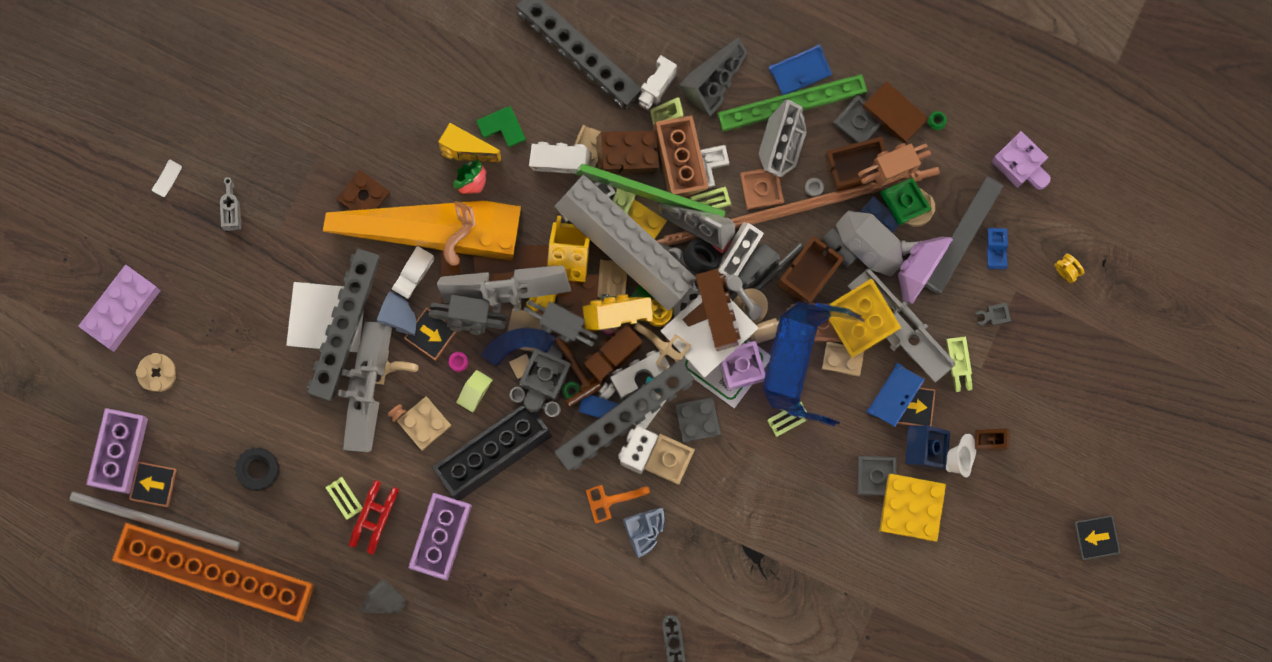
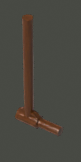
(588, 386)

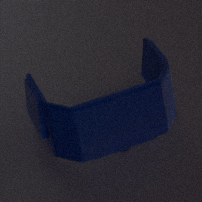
(792, 354)

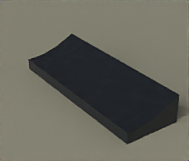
(492, 452)

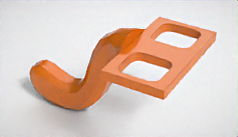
(607, 501)

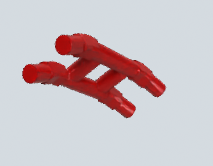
(376, 528)

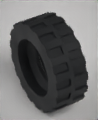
(257, 454)

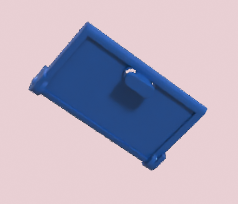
(804, 68)
(893, 394)

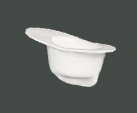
(962, 457)

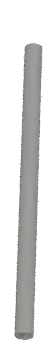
(154, 521)

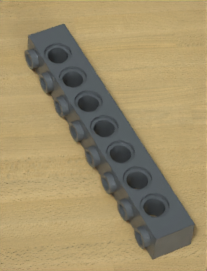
(590, 52)
(359, 259)
(565, 451)

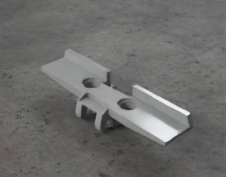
(539, 282)
(927, 352)
(362, 422)

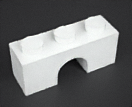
(624, 379)

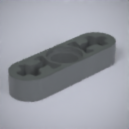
(676, 628)

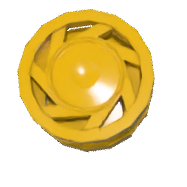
(1069, 268)
(660, 314)

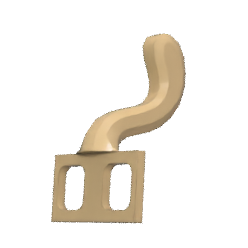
(664, 347)
(392, 367)

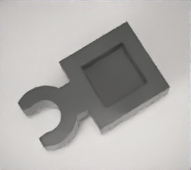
(996, 315)

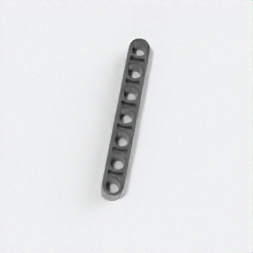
(964, 234)

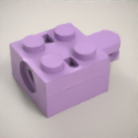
(1022, 161)
(740, 369)

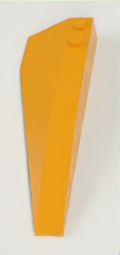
(433, 225)

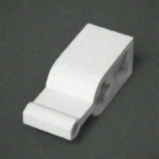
(413, 272)

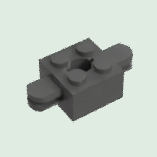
(467, 315)
(560, 321)
(544, 377)

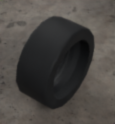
(706, 249)

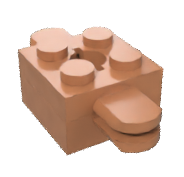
(895, 165)

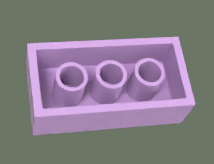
(119, 308)
(117, 451)
(440, 536)

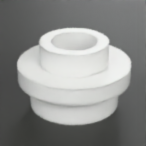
(606, 390)

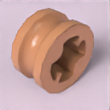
(396, 413)

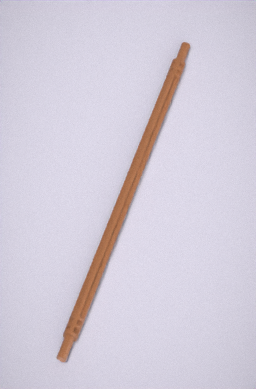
(680, 237)

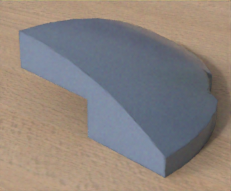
(397, 314)
(643, 529)

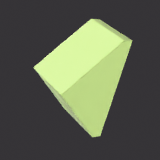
(666, 111)
(474, 390)

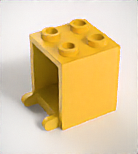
(569, 248)

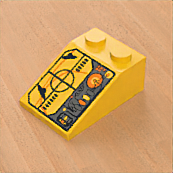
(464, 146)

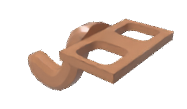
(449, 252)

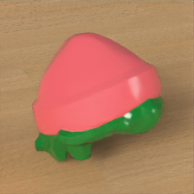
(470, 178)

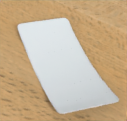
(167, 178)

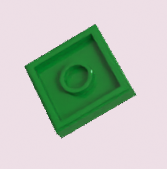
(905, 201)

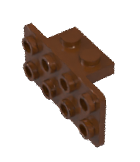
(523, 258)

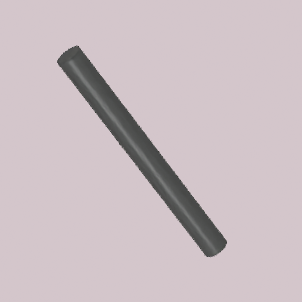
(779, 267)

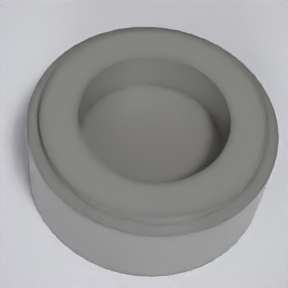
(814, 187)

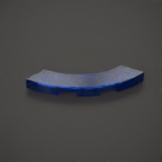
(516, 339)

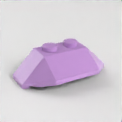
(920, 265)

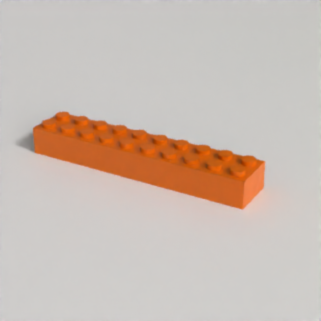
(213, 572)

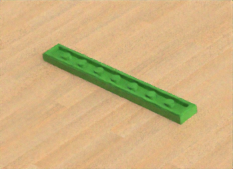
(806, 98)
(644, 190)

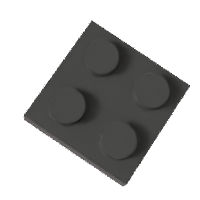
(698, 420)

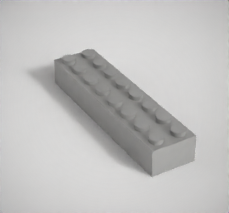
(625, 242)

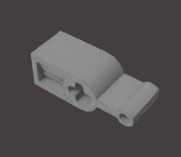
(230, 215)

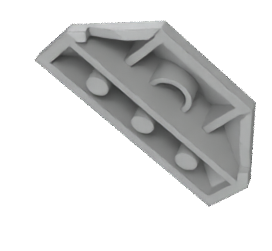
(783, 139)
(871, 242)

